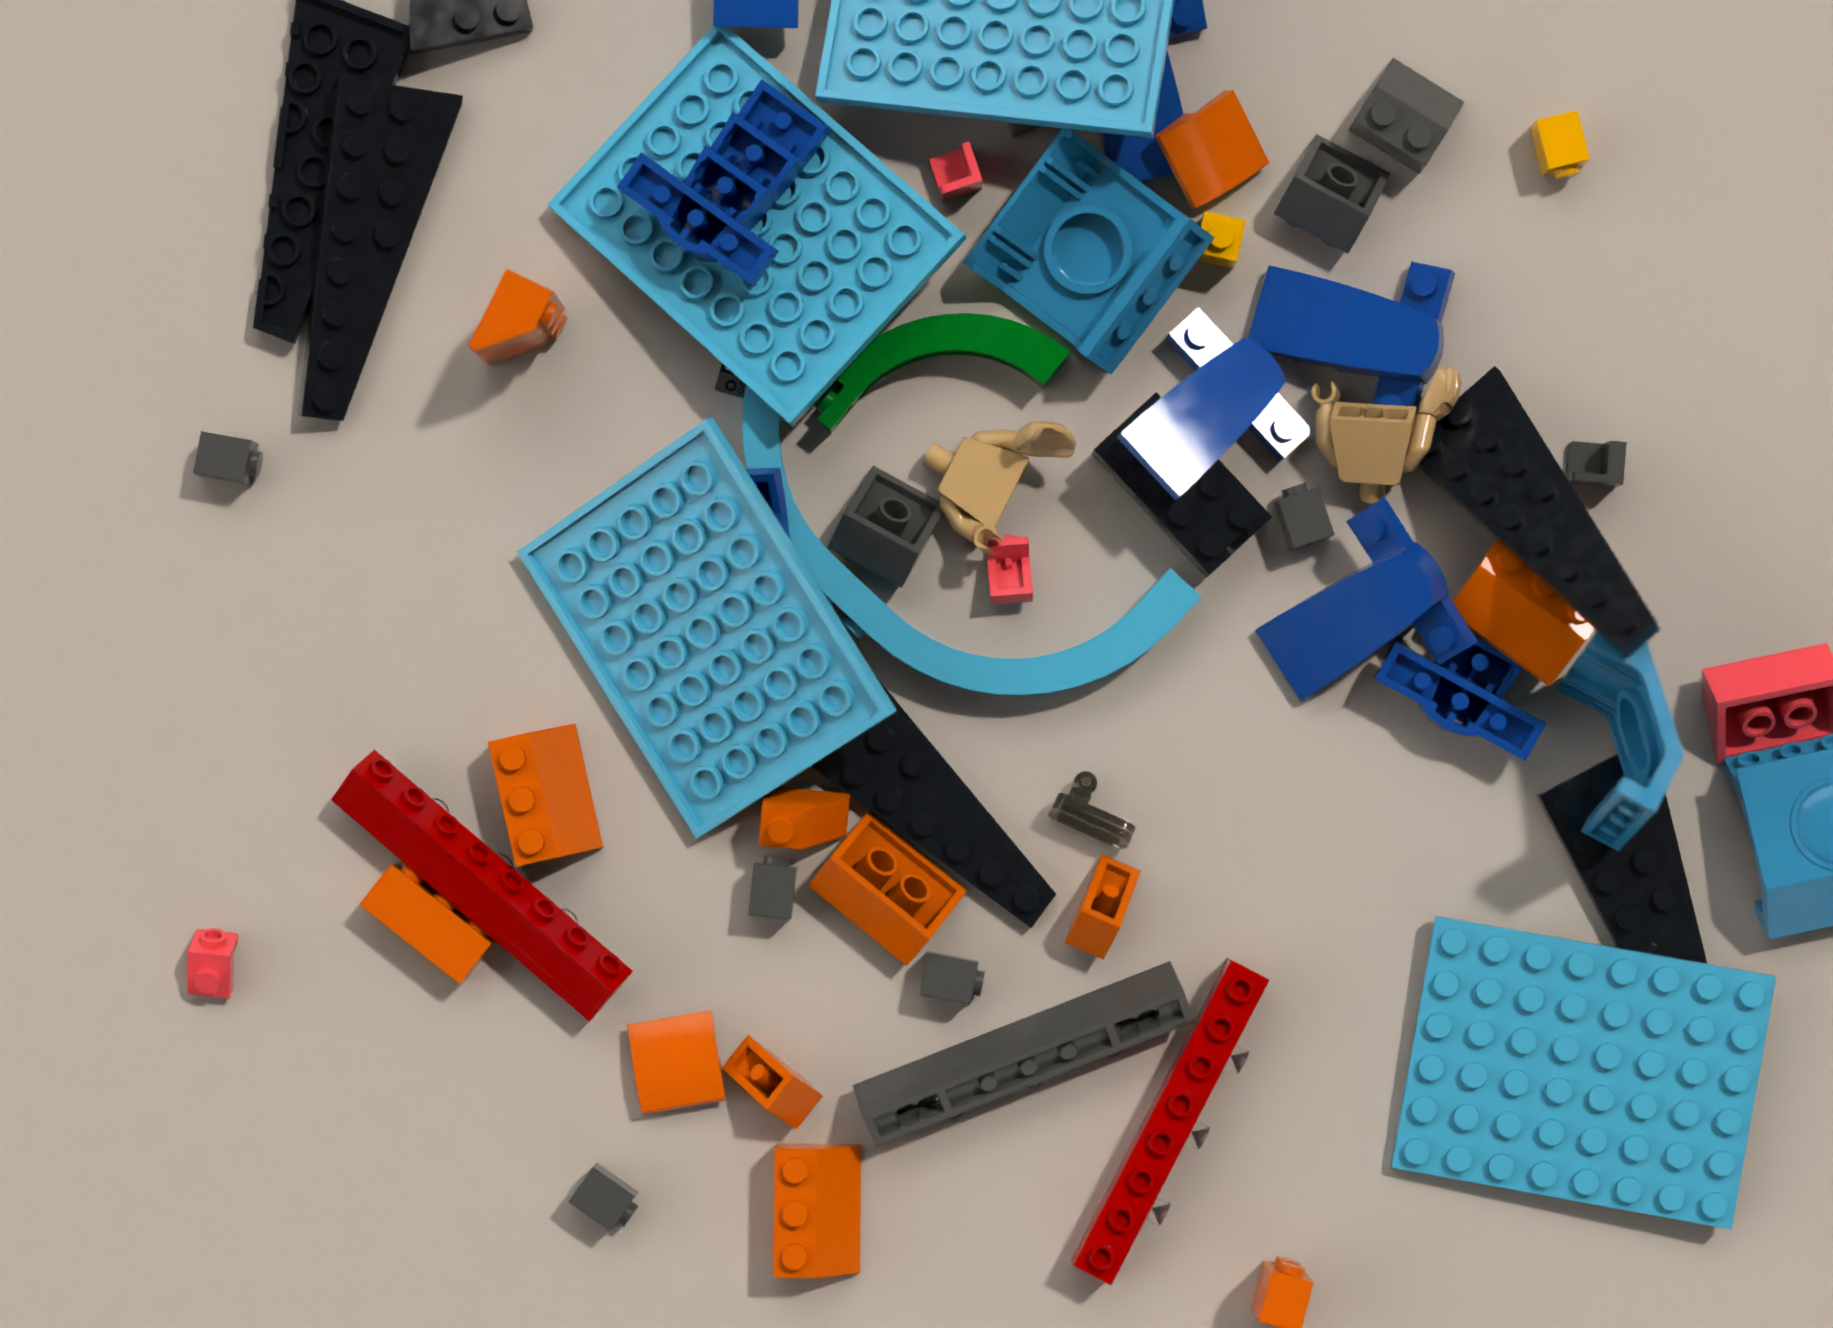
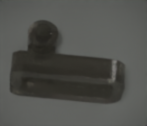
(1078, 814)

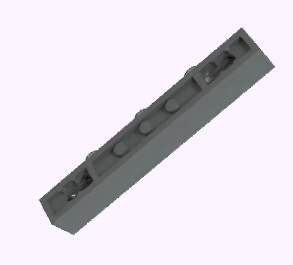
(1023, 1053)

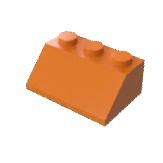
(517, 320)
(1520, 615)
(545, 794)
(887, 888)
(816, 1210)

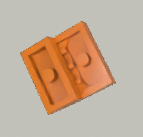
(1212, 149)
(676, 1062)

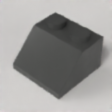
(1406, 116)
(1332, 194)
(886, 526)

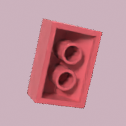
(1769, 700)

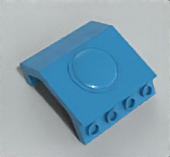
(1088, 249)
(1641, 729)
(1790, 828)

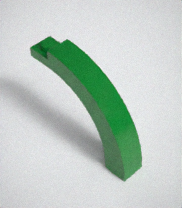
(943, 335)

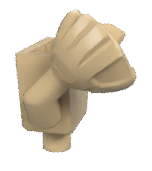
(1381, 441)
(986, 471)

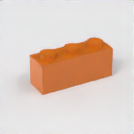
(427, 922)

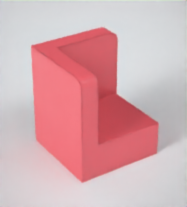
(956, 172)

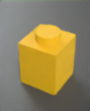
(1560, 145)
(1227, 241)

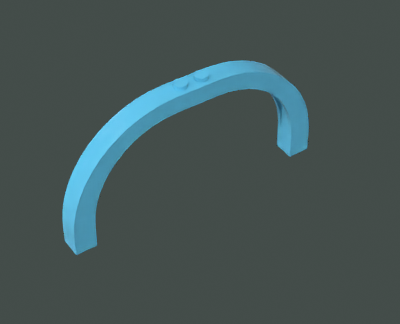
(865, 613)

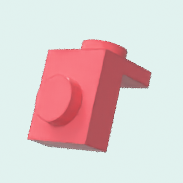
(1009, 570)
(211, 963)

